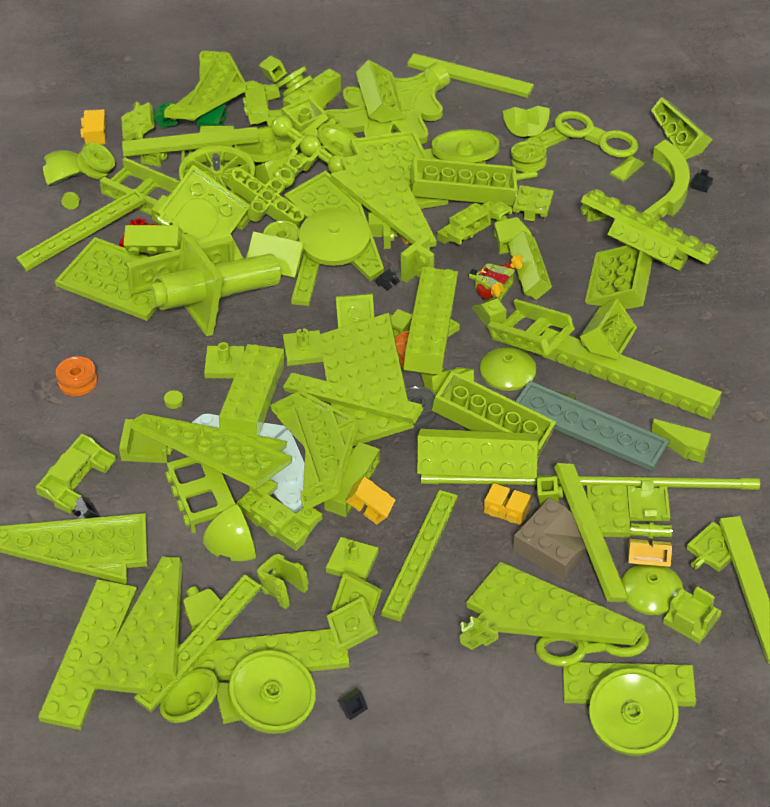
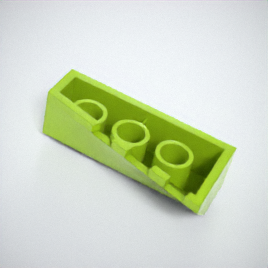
(320, 89)
(680, 129)

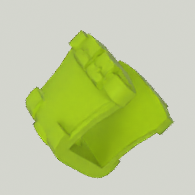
(287, 570)

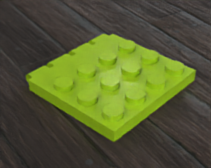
(202, 206)

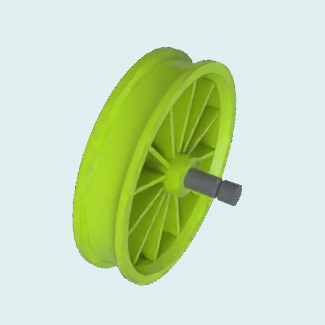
(218, 155)

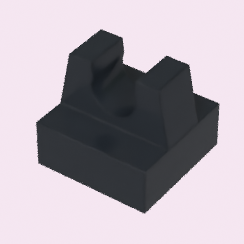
(702, 181)
(384, 278)
(84, 509)
(353, 704)

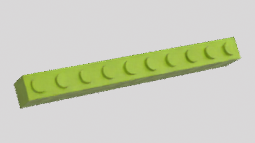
(636, 376)

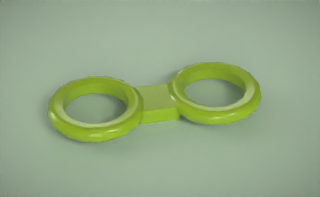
(595, 134)
(586, 647)

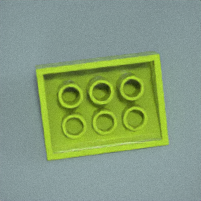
(620, 275)

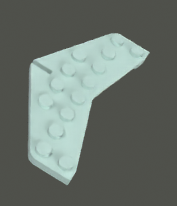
(291, 478)

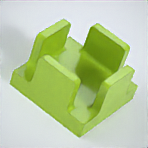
(692, 614)

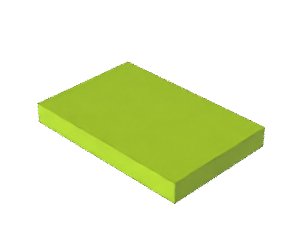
(286, 251)

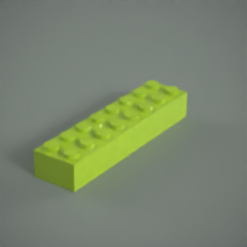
(431, 321)

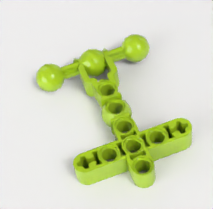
(268, 198)

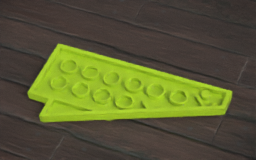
(237, 454)

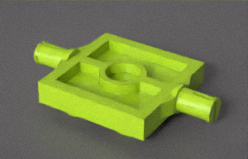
(137, 121)
(710, 548)

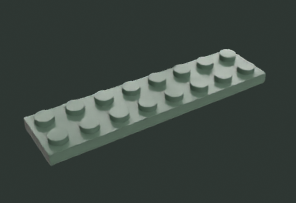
(595, 426)

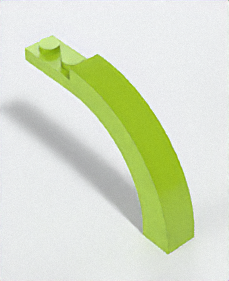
(676, 166)

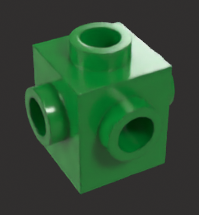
(160, 118)

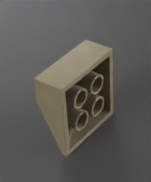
(551, 540)

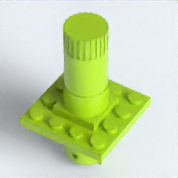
(201, 283)

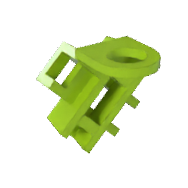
(478, 633)

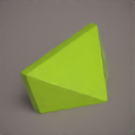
(627, 168)

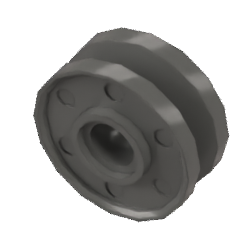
(425, 397)

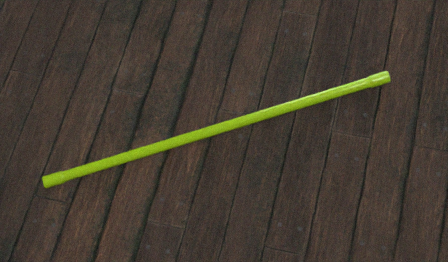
(742, 483)

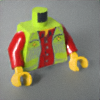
(495, 280)

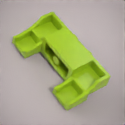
(257, 105)
(471, 221)
(71, 469)
(277, 518)

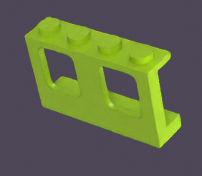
(152, 180)
(648, 244)
(530, 339)
(212, 482)

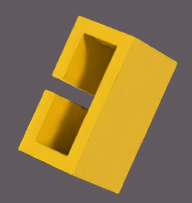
(94, 126)
(377, 501)
(512, 509)
(656, 554)

